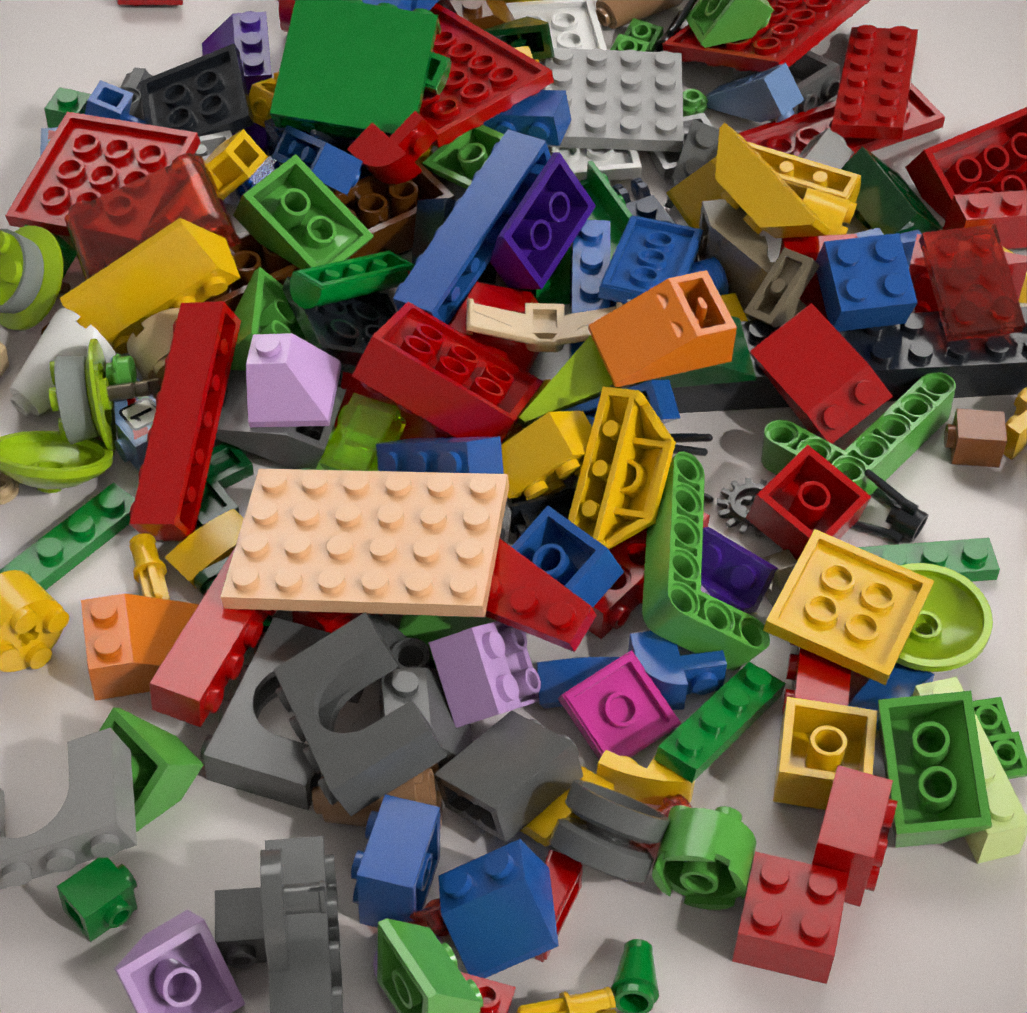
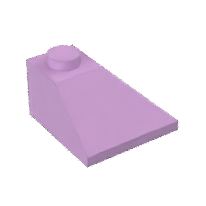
(289, 382)
(179, 970)

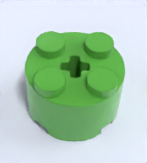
(705, 856)

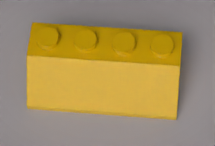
(161, 273)

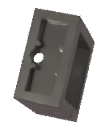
(818, 79)

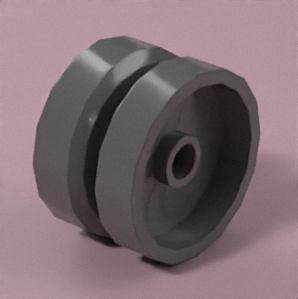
(609, 831)

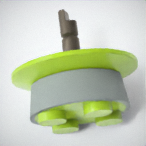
(29, 276)
(87, 398)

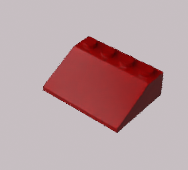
(974, 162)
(445, 376)

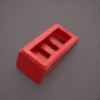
(565, 884)

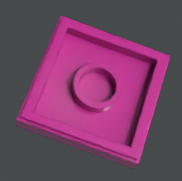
(619, 708)

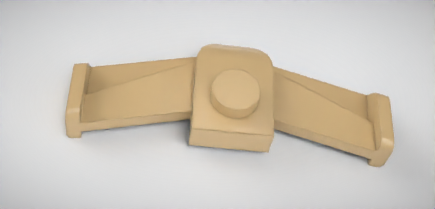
(540, 328)

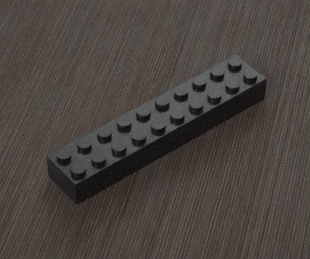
(898, 357)

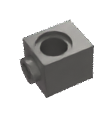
(240, 926)

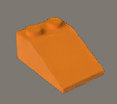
(129, 640)

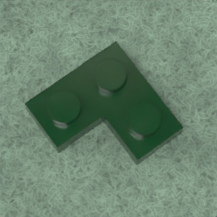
(226, 468)

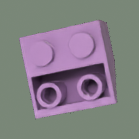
(485, 672)

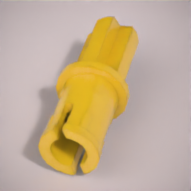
(148, 567)
(589, 1002)

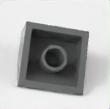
(428, 694)

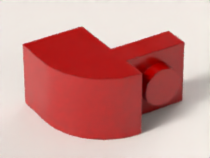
(394, 157)

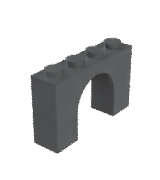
(245, 752)
(361, 763)

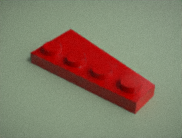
(535, 601)

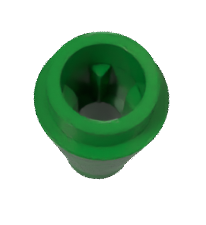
(635, 979)

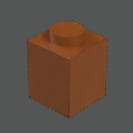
(976, 437)

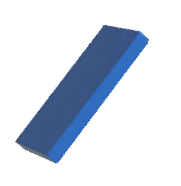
(647, 256)

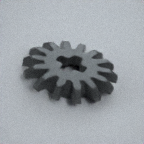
(734, 502)

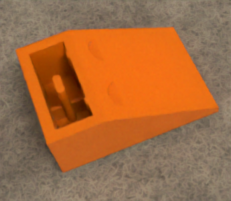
(666, 331)

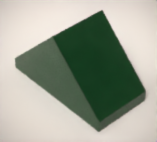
(526, 32)

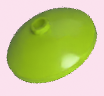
(48, 463)
(954, 621)

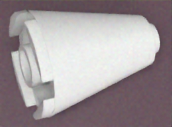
(60, 338)

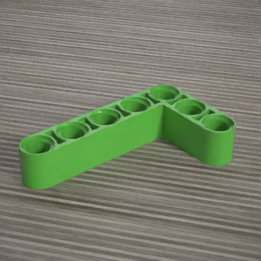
(882, 445)
(672, 576)

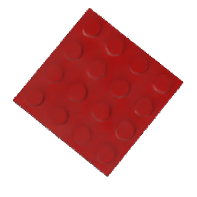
(90, 160)

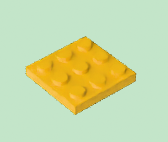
(849, 606)

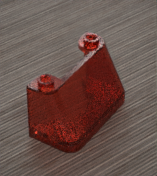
(132, 214)

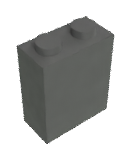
(509, 775)

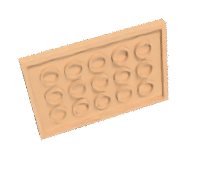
(368, 542)

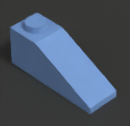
(758, 95)

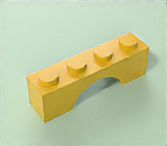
(234, 162)

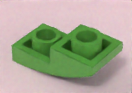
(639, 37)
(1004, 742)

